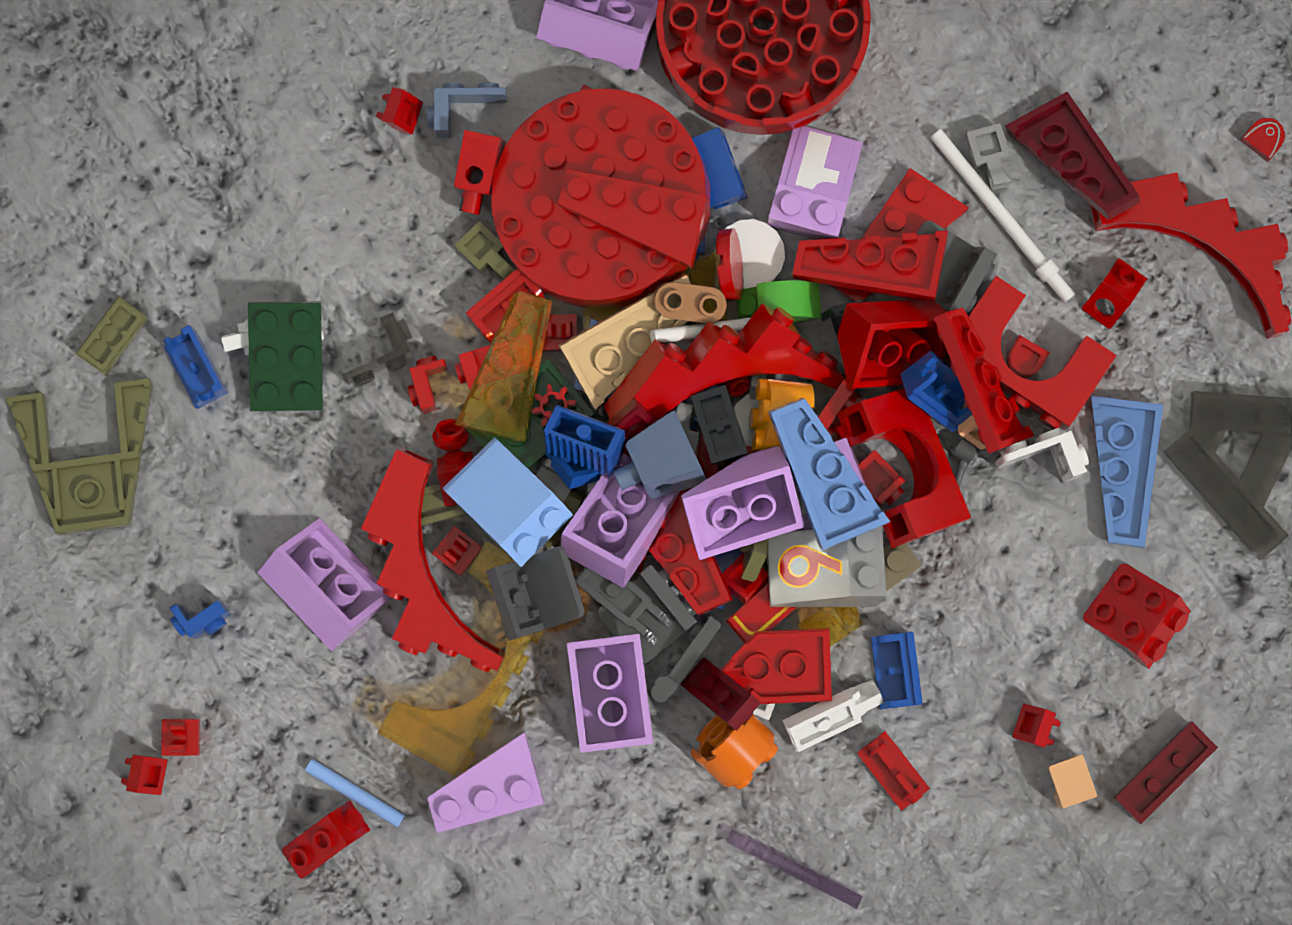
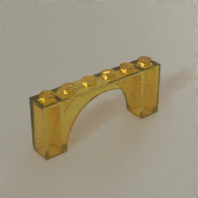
(449, 734)

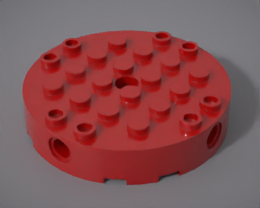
(761, 77)
(601, 135)

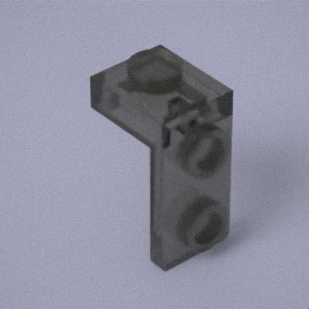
(398, 335)

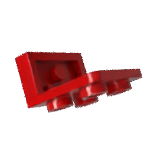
(1137, 614)

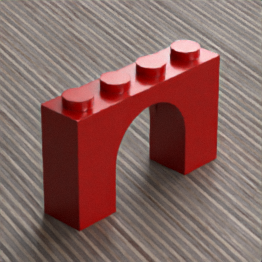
(1055, 398)
(936, 494)

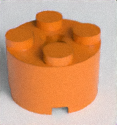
(734, 754)

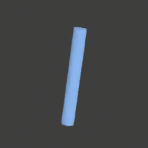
(354, 793)

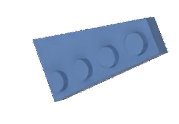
(1127, 456)
(828, 486)

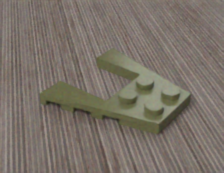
(88, 490)

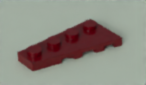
(1074, 152)

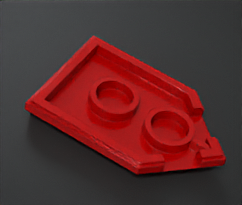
(784, 666)

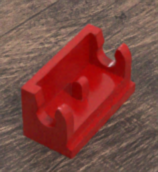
(490, 310)

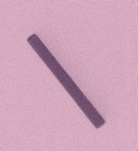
(794, 869)

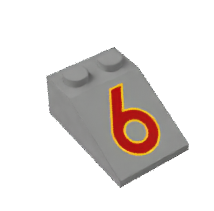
(832, 577)

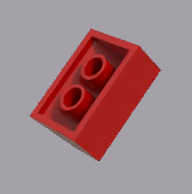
(886, 339)

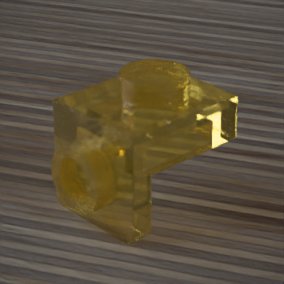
(839, 620)

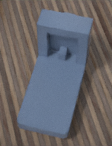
(440, 114)

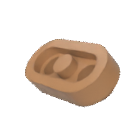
(690, 302)

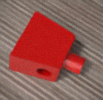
(482, 153)

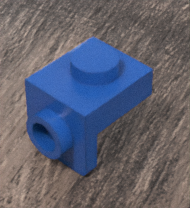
(208, 620)

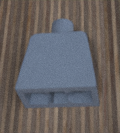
(661, 460)

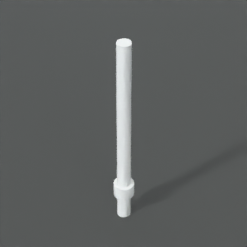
(1046, 269)

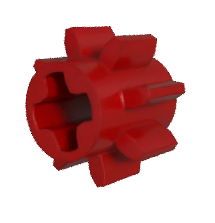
(544, 403)

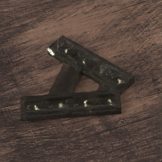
(1243, 499)

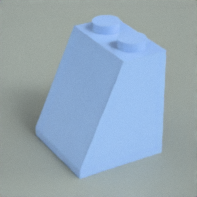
(508, 502)

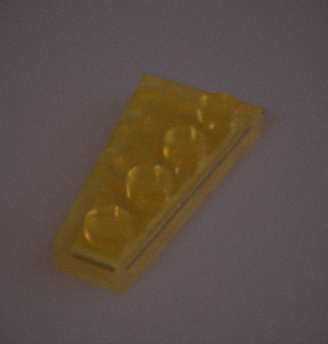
(508, 376)

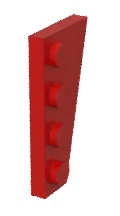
(904, 212)
(649, 214)
(885, 265)
(980, 383)
(696, 579)

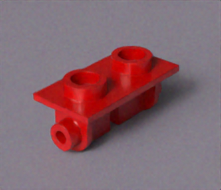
(893, 771)

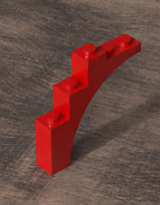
(1211, 228)
(717, 354)
(428, 616)

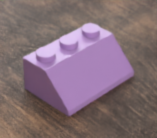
(600, 28)
(324, 583)
(609, 693)

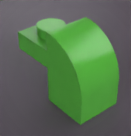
(798, 298)

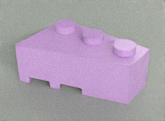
(489, 789)

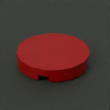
(731, 264)

